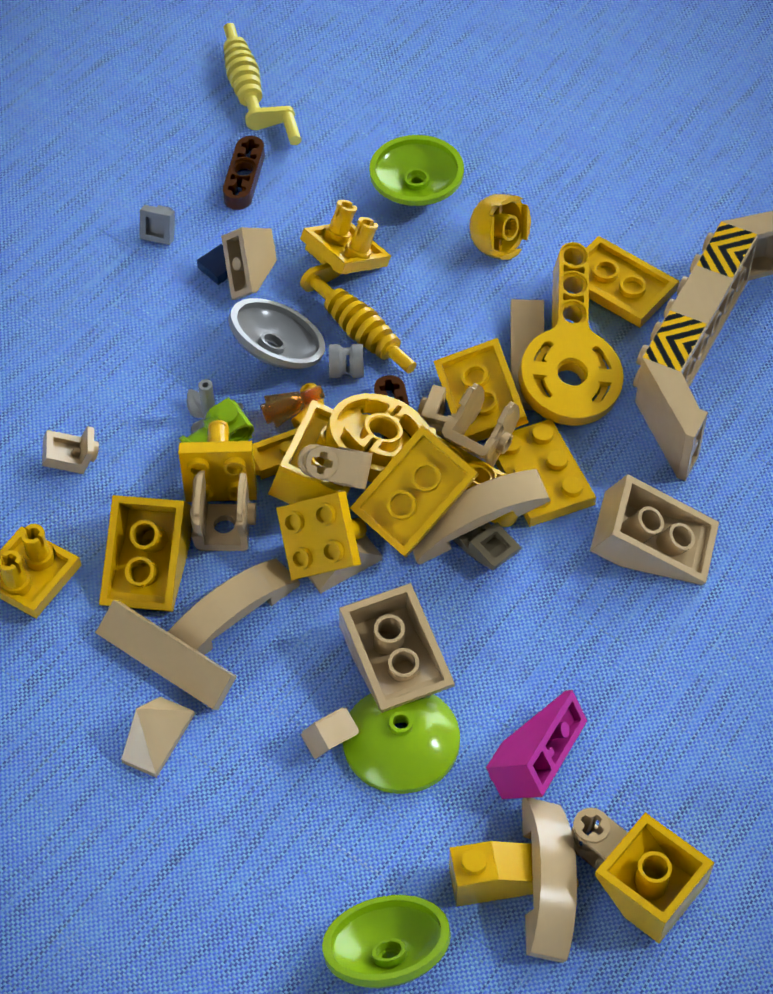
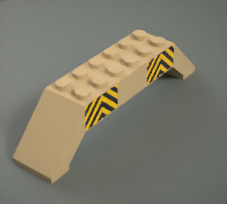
(691, 323)

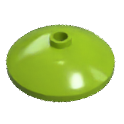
(416, 170)
(405, 757)
(386, 941)

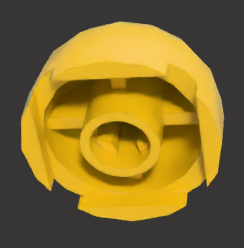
(500, 225)

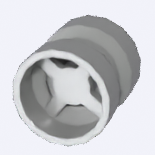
(338, 361)

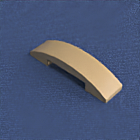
(480, 505)
(232, 602)
(554, 873)

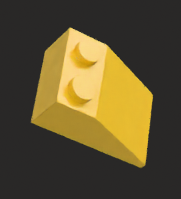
(290, 482)
(145, 552)

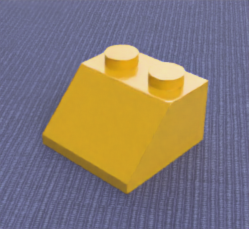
(654, 876)

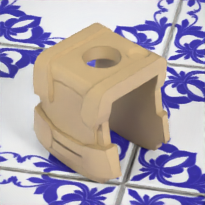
(470, 407)
(206, 516)

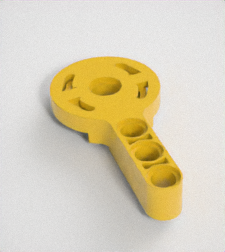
(572, 349)
(389, 417)

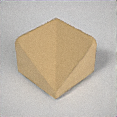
(329, 732)

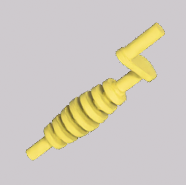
(245, 80)

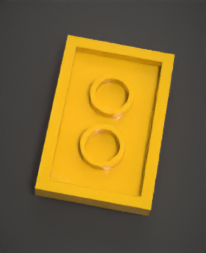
(626, 282)
(488, 368)
(544, 449)
(414, 491)

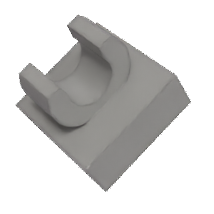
(157, 224)

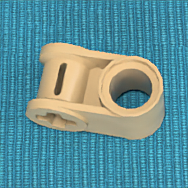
(340, 466)
(601, 841)

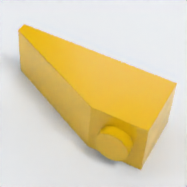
(490, 871)

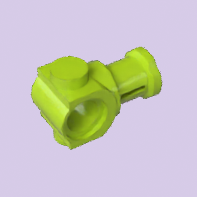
(229, 411)

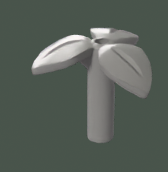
(200, 402)

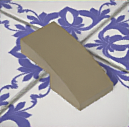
(489, 545)

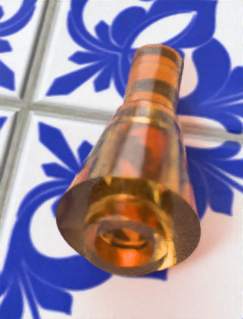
(285, 405)

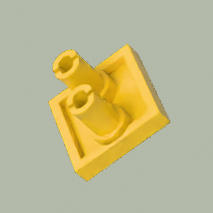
(345, 245)
(222, 464)
(320, 535)
(34, 570)

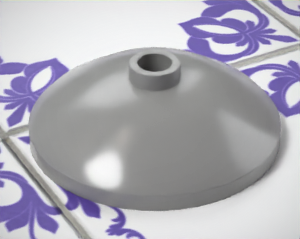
(276, 334)

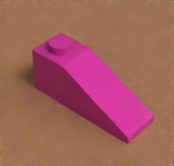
(536, 751)

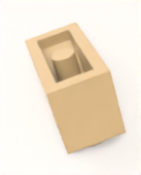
(248, 259)

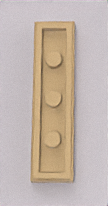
(525, 325)
(166, 655)

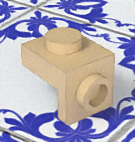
(433, 409)
(69, 451)

